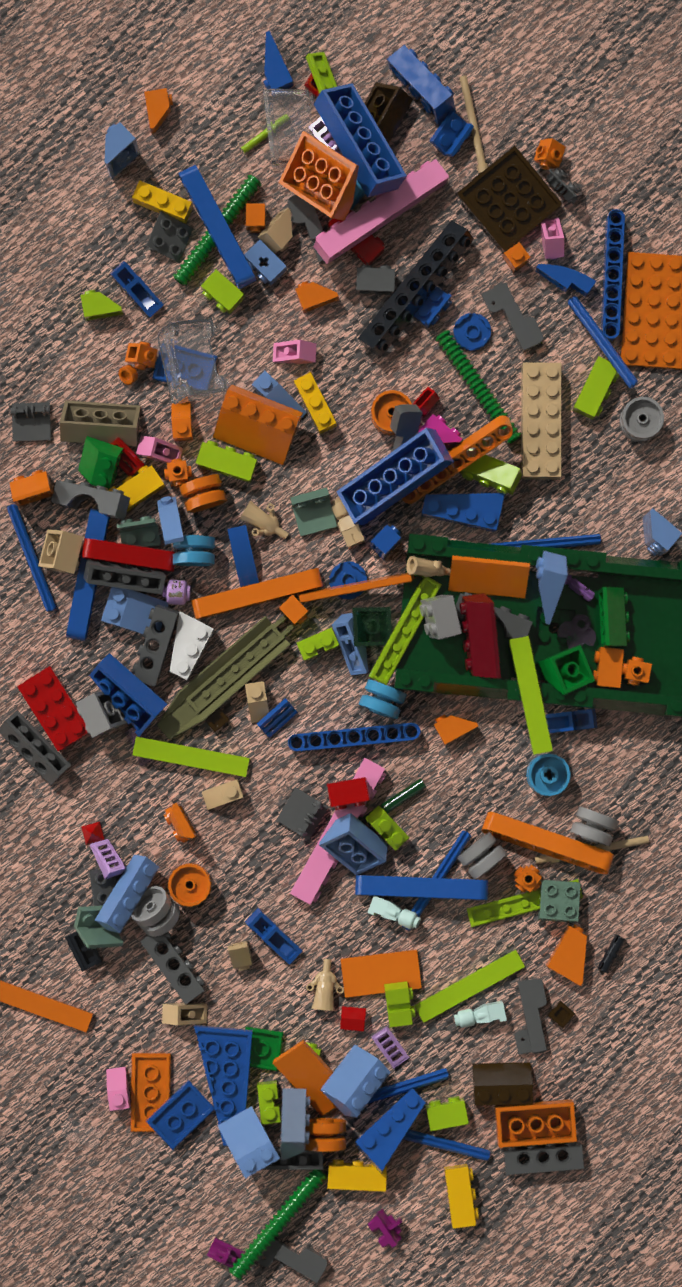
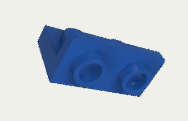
(451, 134)
(434, 304)

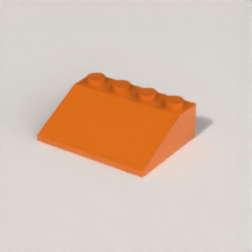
(321, 177)
(257, 424)

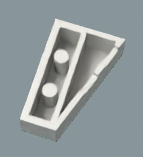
(189, 645)

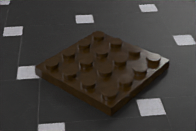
(509, 199)

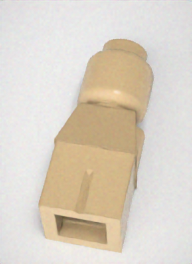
(349, 530)

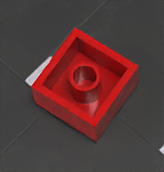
(348, 792)

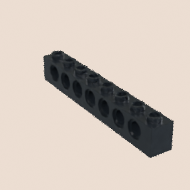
(416, 288)

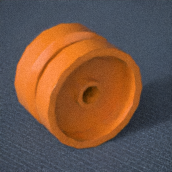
(380, 409)
(203, 493)
(201, 884)
(324, 1134)

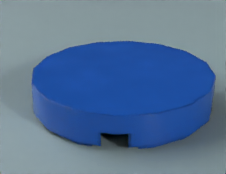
(472, 331)
(345, 574)

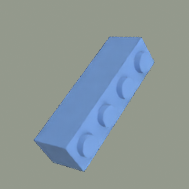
(127, 893)

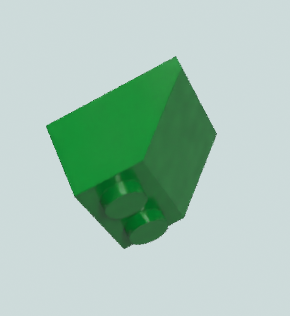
(100, 462)
(567, 670)

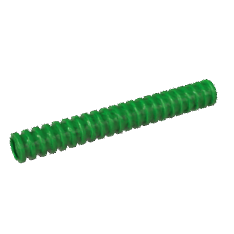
(206, 244)
(473, 380)
(277, 1224)

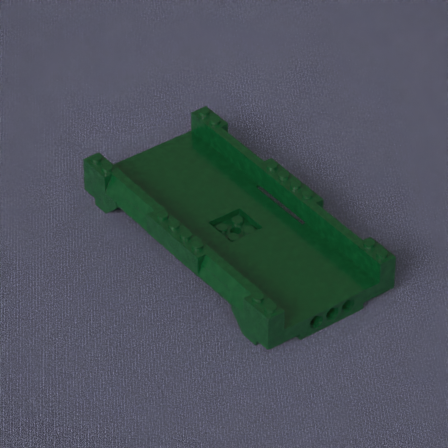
(653, 627)

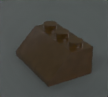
(388, 107)
(502, 1083)

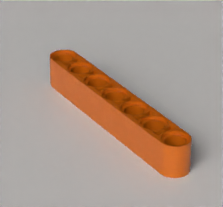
(465, 456)
(257, 593)
(548, 843)

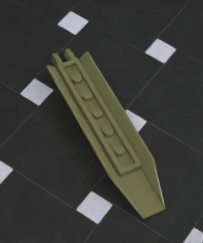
(225, 676)

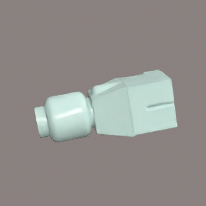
(393, 912)
(483, 1014)

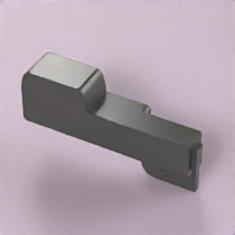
(305, 215)
(525, 330)
(405, 423)
(532, 998)
(307, 1262)

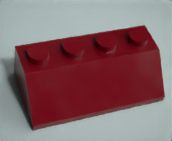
(480, 636)

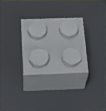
(440, 616)
(99, 714)

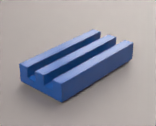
(278, 719)

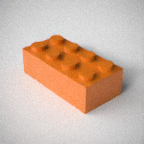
(535, 1123)

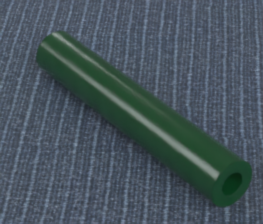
(401, 797)

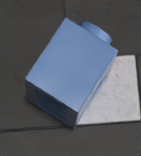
(275, 267)

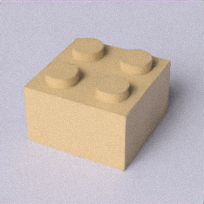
(61, 551)

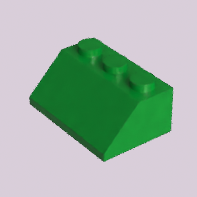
(613, 617)

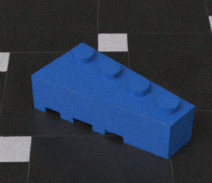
(422, 83)
(470, 510)
(127, 693)
(388, 1132)

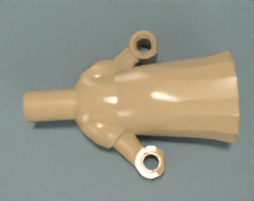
(266, 523)
(426, 567)
(325, 984)

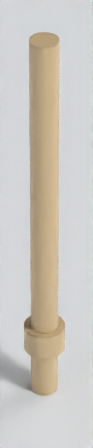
(482, 165)
(614, 845)

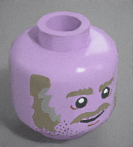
(177, 592)

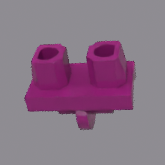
(388, 1226)
(224, 1252)

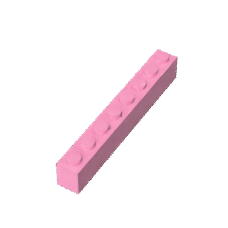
(380, 211)
(321, 861)

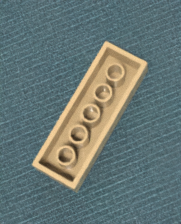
(541, 421)

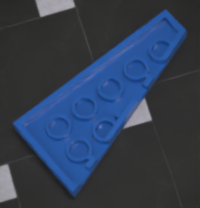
(227, 1067)

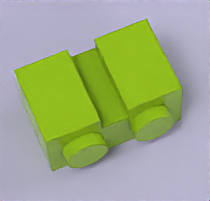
(222, 291)
(310, 645)
(387, 828)
(398, 1004)
(269, 1110)
(446, 1114)

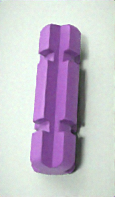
(579, 588)

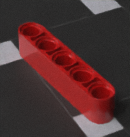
(128, 554)

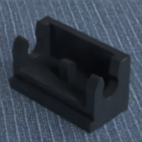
(84, 956)

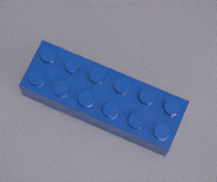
(360, 139)
(395, 476)

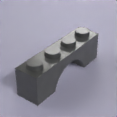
(71, 495)
(513, 625)

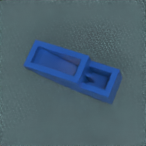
(565, 278)
(136, 289)
(243, 555)
(571, 720)
(273, 936)

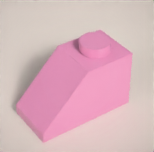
(552, 238)
(294, 352)
(158, 450)
(118, 1089)

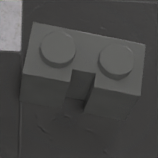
(375, 280)

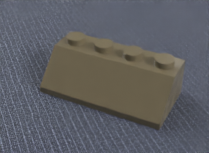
(100, 422)

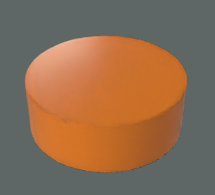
(128, 374)

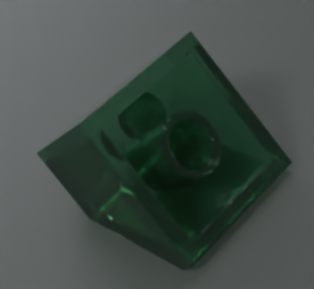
(371, 626)

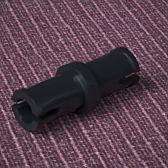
(611, 953)

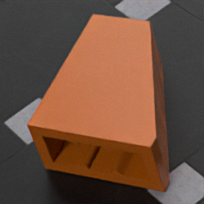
(569, 955)

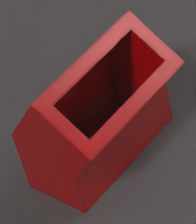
(427, 400)
(352, 1018)

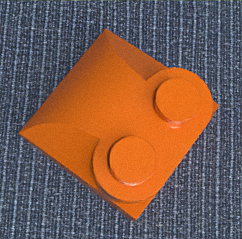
(183, 829)

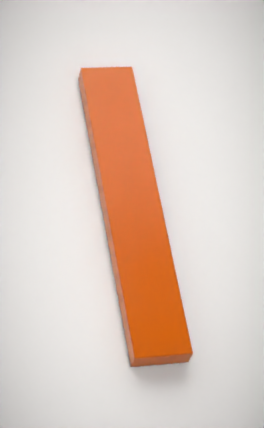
(356, 587)
(45, 1006)

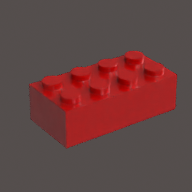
(54, 708)

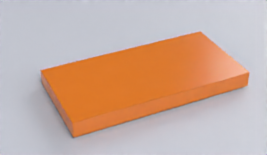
(488, 576)
(370, 972)
(306, 1071)
(148, 1087)

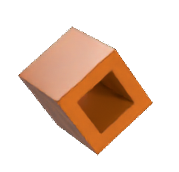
(255, 217)
(516, 257)
(294, 610)

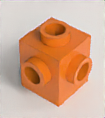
(549, 154)
(141, 355)
(177, 479)
(643, 668)
(520, 875)

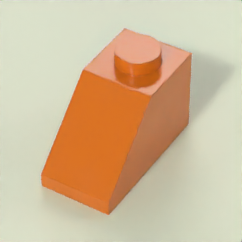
(158, 107)
(314, 296)
(181, 422)
(452, 727)

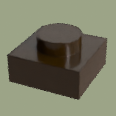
(217, 720)
(561, 1014)

